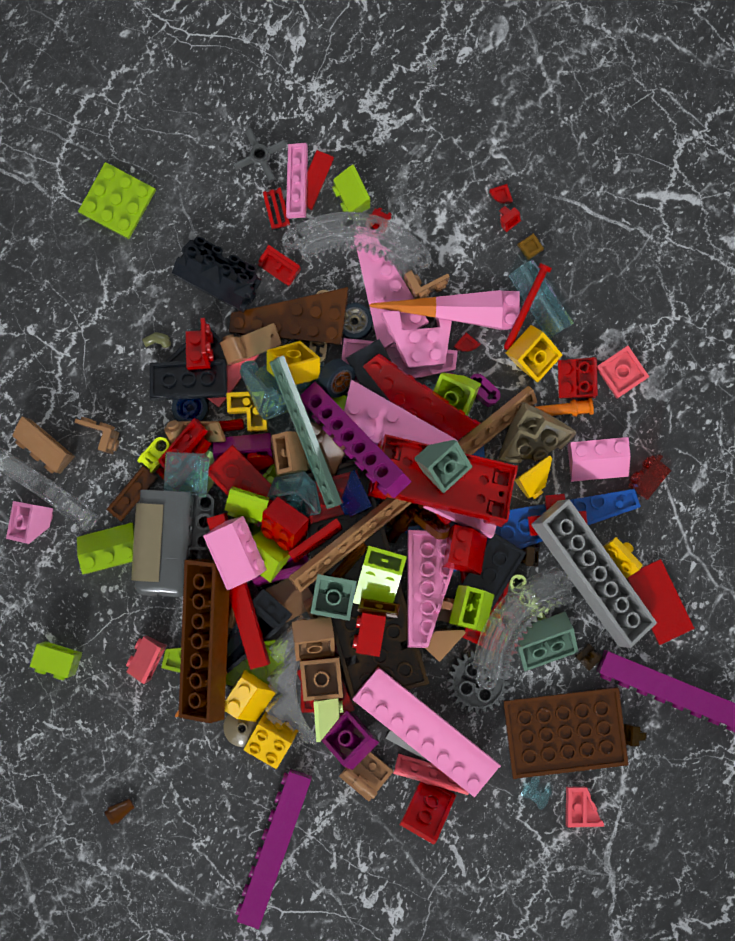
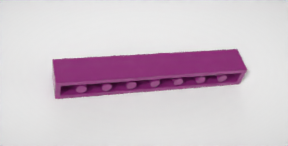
(667, 688)
(274, 848)

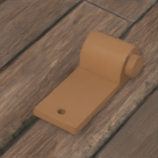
(249, 345)
(214, 430)

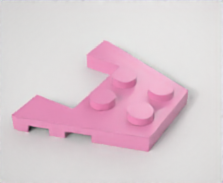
(419, 346)

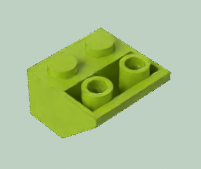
(471, 608)

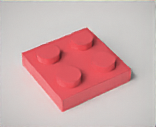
(622, 372)

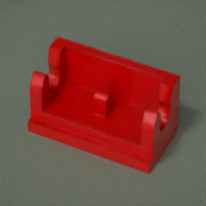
(279, 265)

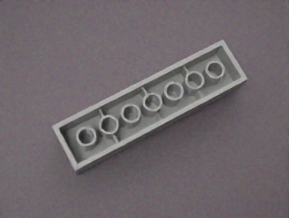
(594, 573)

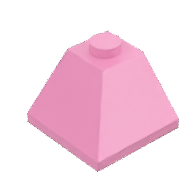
(28, 521)

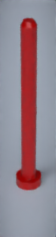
(527, 304)

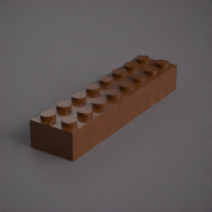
(203, 642)

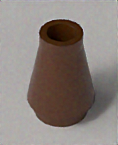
(118, 811)

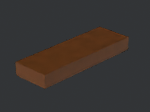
(130, 494)

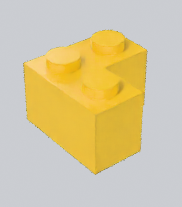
(242, 404)

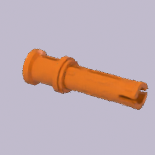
(573, 408)

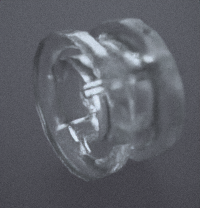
(430, 63)

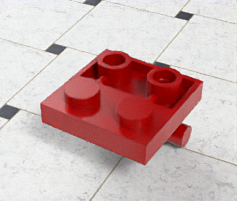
(577, 378)

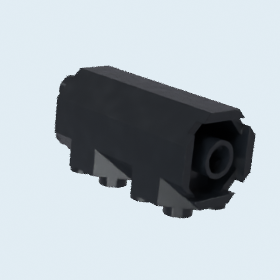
(223, 278)

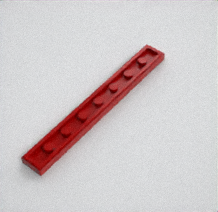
(245, 615)

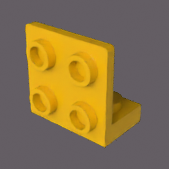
(270, 741)

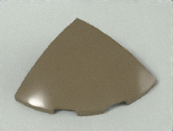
(534, 435)

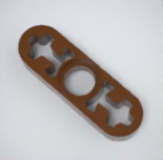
(434, 527)

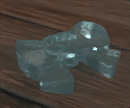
(530, 792)

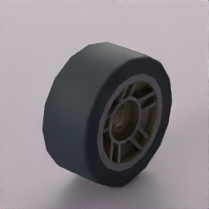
(364, 318)

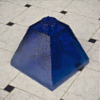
(354, 497)

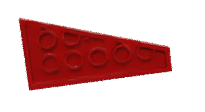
(418, 398)

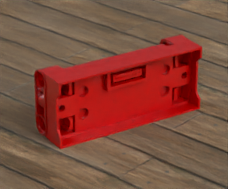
(479, 493)

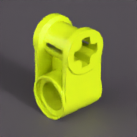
(153, 454)

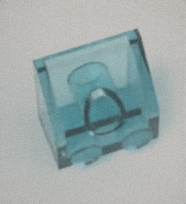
(297, 491)

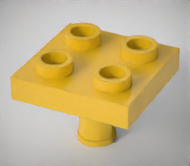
(622, 556)

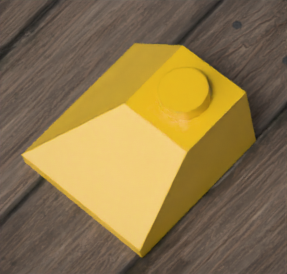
(535, 478)

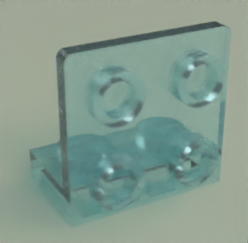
(186, 472)

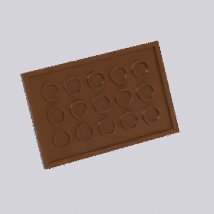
(565, 732)

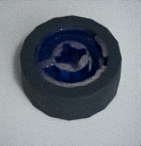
(180, 411)

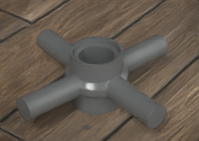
(263, 162)

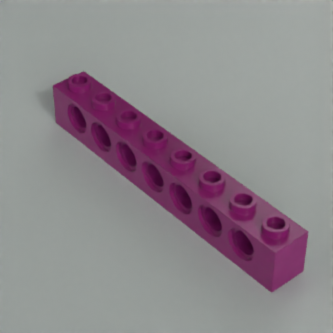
(355, 441)

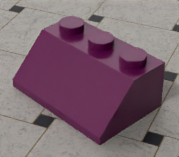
(246, 444)

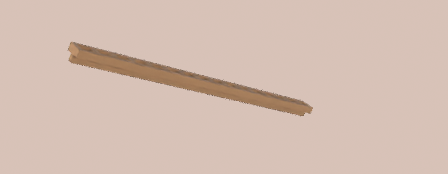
(391, 507)

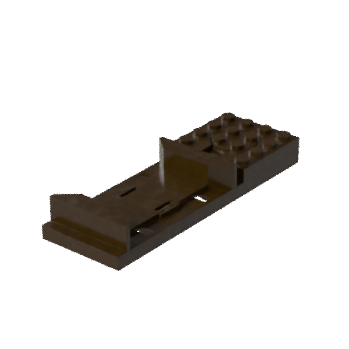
(400, 664)

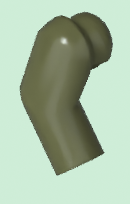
(159, 338)

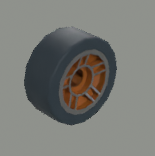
(336, 378)

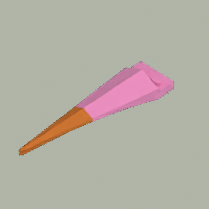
(485, 309)

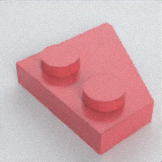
(581, 809)

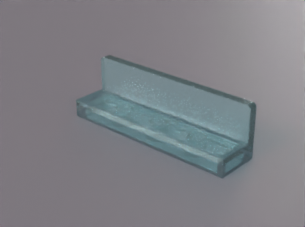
(546, 305)

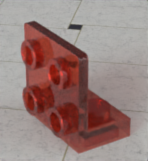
(649, 477)

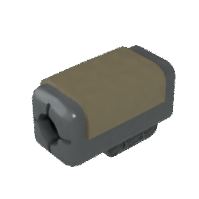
(165, 537)

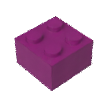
(349, 740)

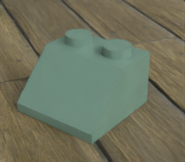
(333, 597)

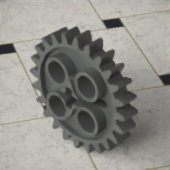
(472, 698)

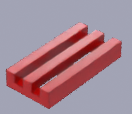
(272, 193)

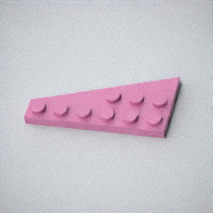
(425, 585)

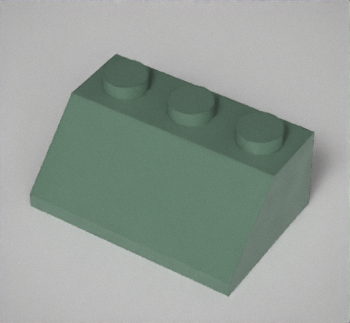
(547, 642)

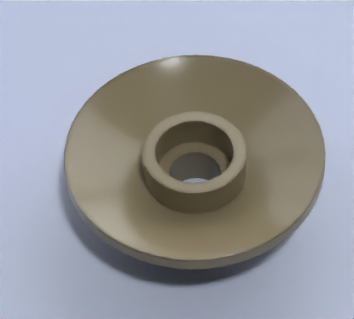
(232, 732)

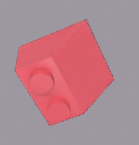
(145, 659)

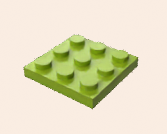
(117, 200)

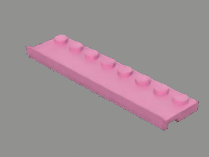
(426, 732)

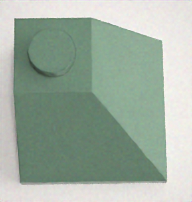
(443, 463)

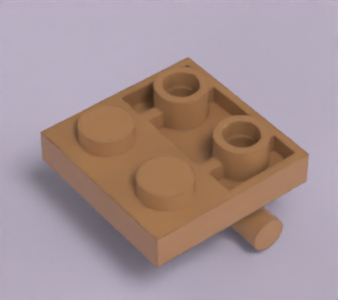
(367, 776)

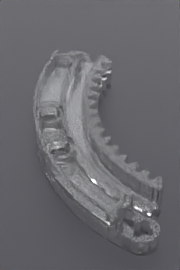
(330, 232)
(500, 638)

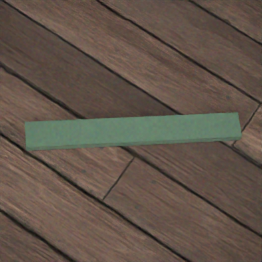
(305, 432)

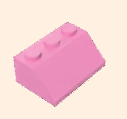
(599, 459)
(235, 552)

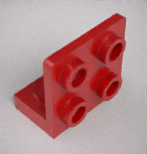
(199, 347)

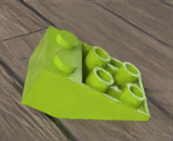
(379, 576)

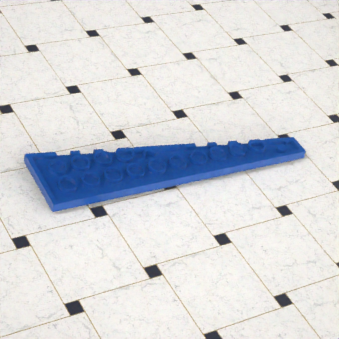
(596, 507)

